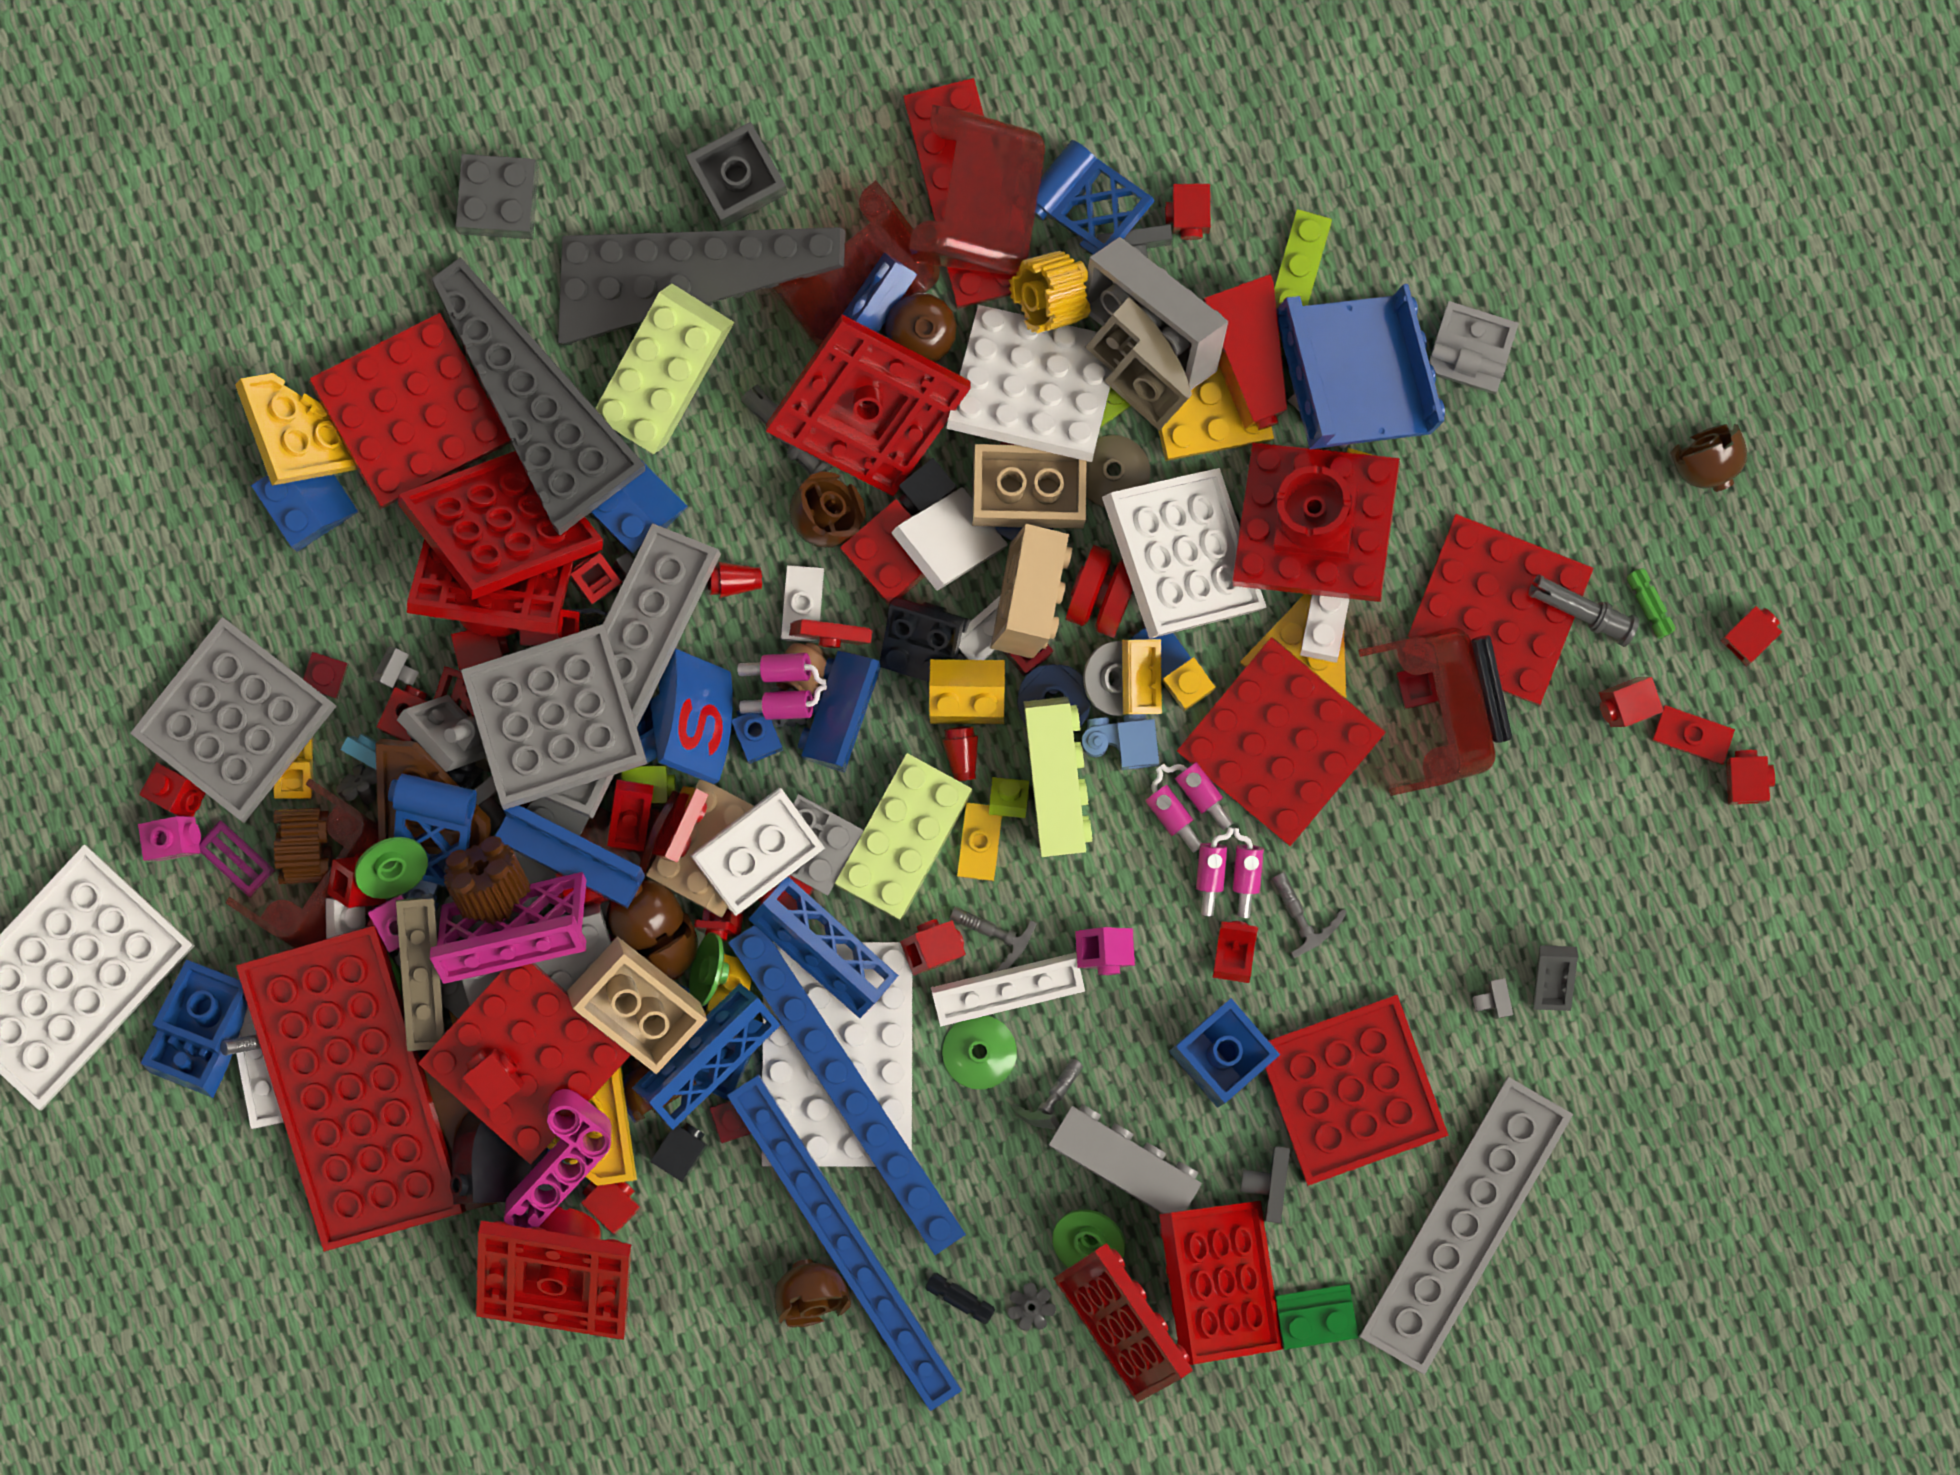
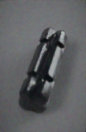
(960, 1298)

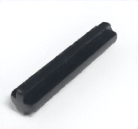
(1491, 688)

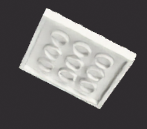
(1032, 386)
(1181, 551)

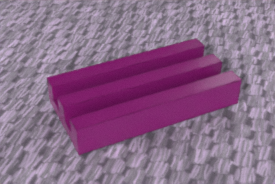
(258, 880)

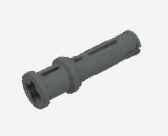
(763, 408)
(1598, 616)

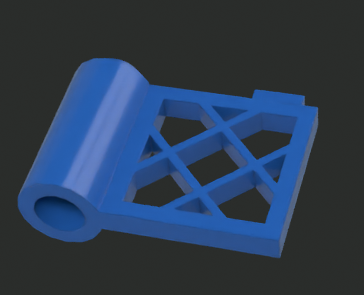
(1064, 187)
(434, 808)

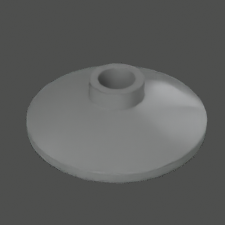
(1101, 694)

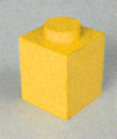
(1188, 684)

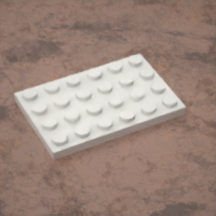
(76, 972)
(876, 1045)

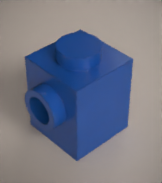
(756, 736)

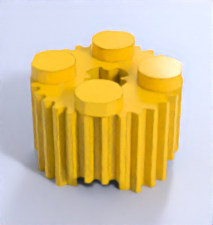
(1051, 291)

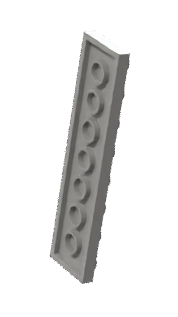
(647, 627)
(1465, 1225)

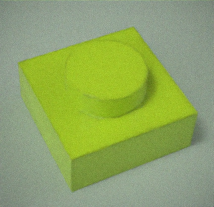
(1009, 797)

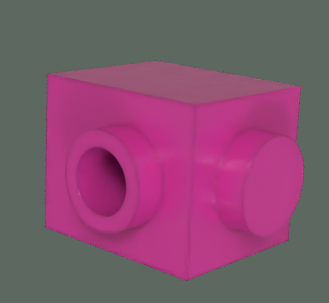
(169, 838)
(385, 921)
(1105, 949)

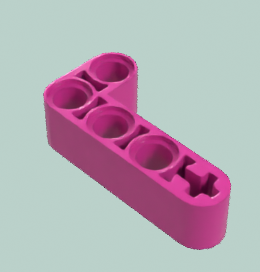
(551, 1169)

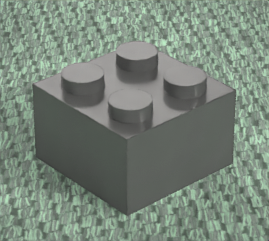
(736, 174)
(497, 196)

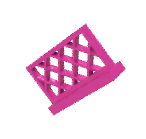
(517, 942)

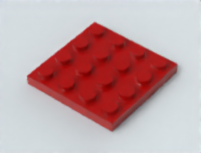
(409, 410)
(493, 526)
(1484, 590)
(1281, 741)
(545, 1037)
(1353, 1090)
(1221, 1282)
(1123, 1323)

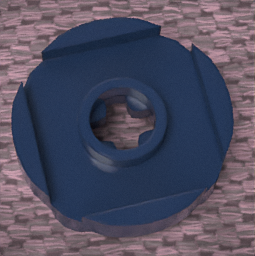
(1054, 679)

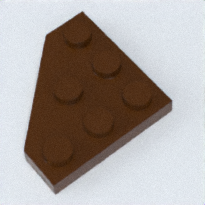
(409, 758)

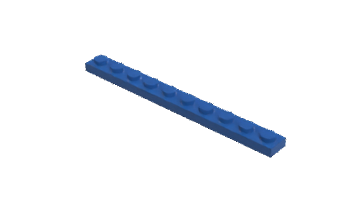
(847, 1089)
(844, 1242)

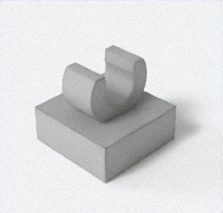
(393, 668)
(1496, 999)

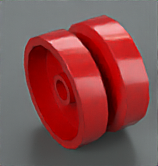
(1100, 590)

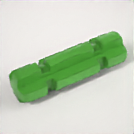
(1651, 603)

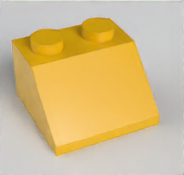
(966, 691)

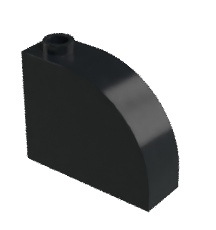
(485, 1165)

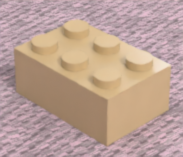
(1027, 487)
(1031, 591)
(685, 876)
(636, 1005)

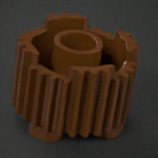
(301, 845)
(486, 880)

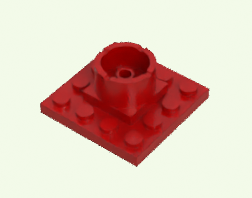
(867, 405)
(1316, 522)
(526, 605)
(554, 1275)

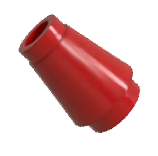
(734, 579)
(961, 751)

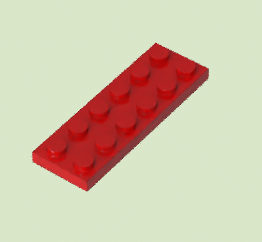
(936, 162)

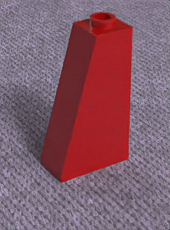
(1252, 351)

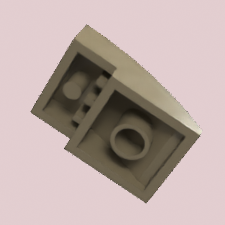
(1141, 364)

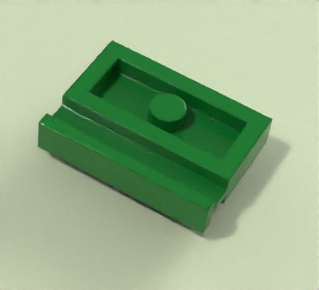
(1316, 1316)

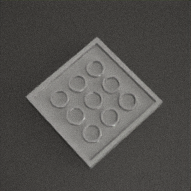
(554, 717)
(233, 719)

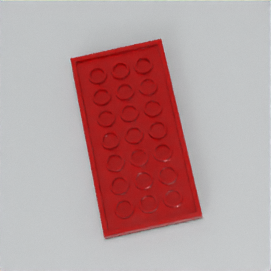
(350, 1087)

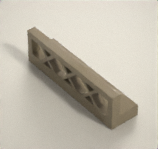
(419, 977)

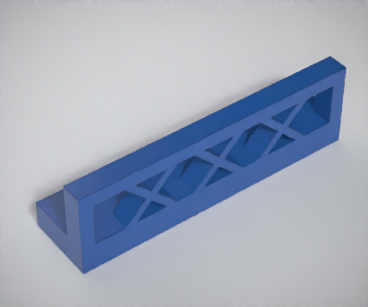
(880, 292)
(570, 854)
(819, 952)
(724, 1024)

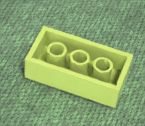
(663, 368)
(1055, 776)
(903, 837)

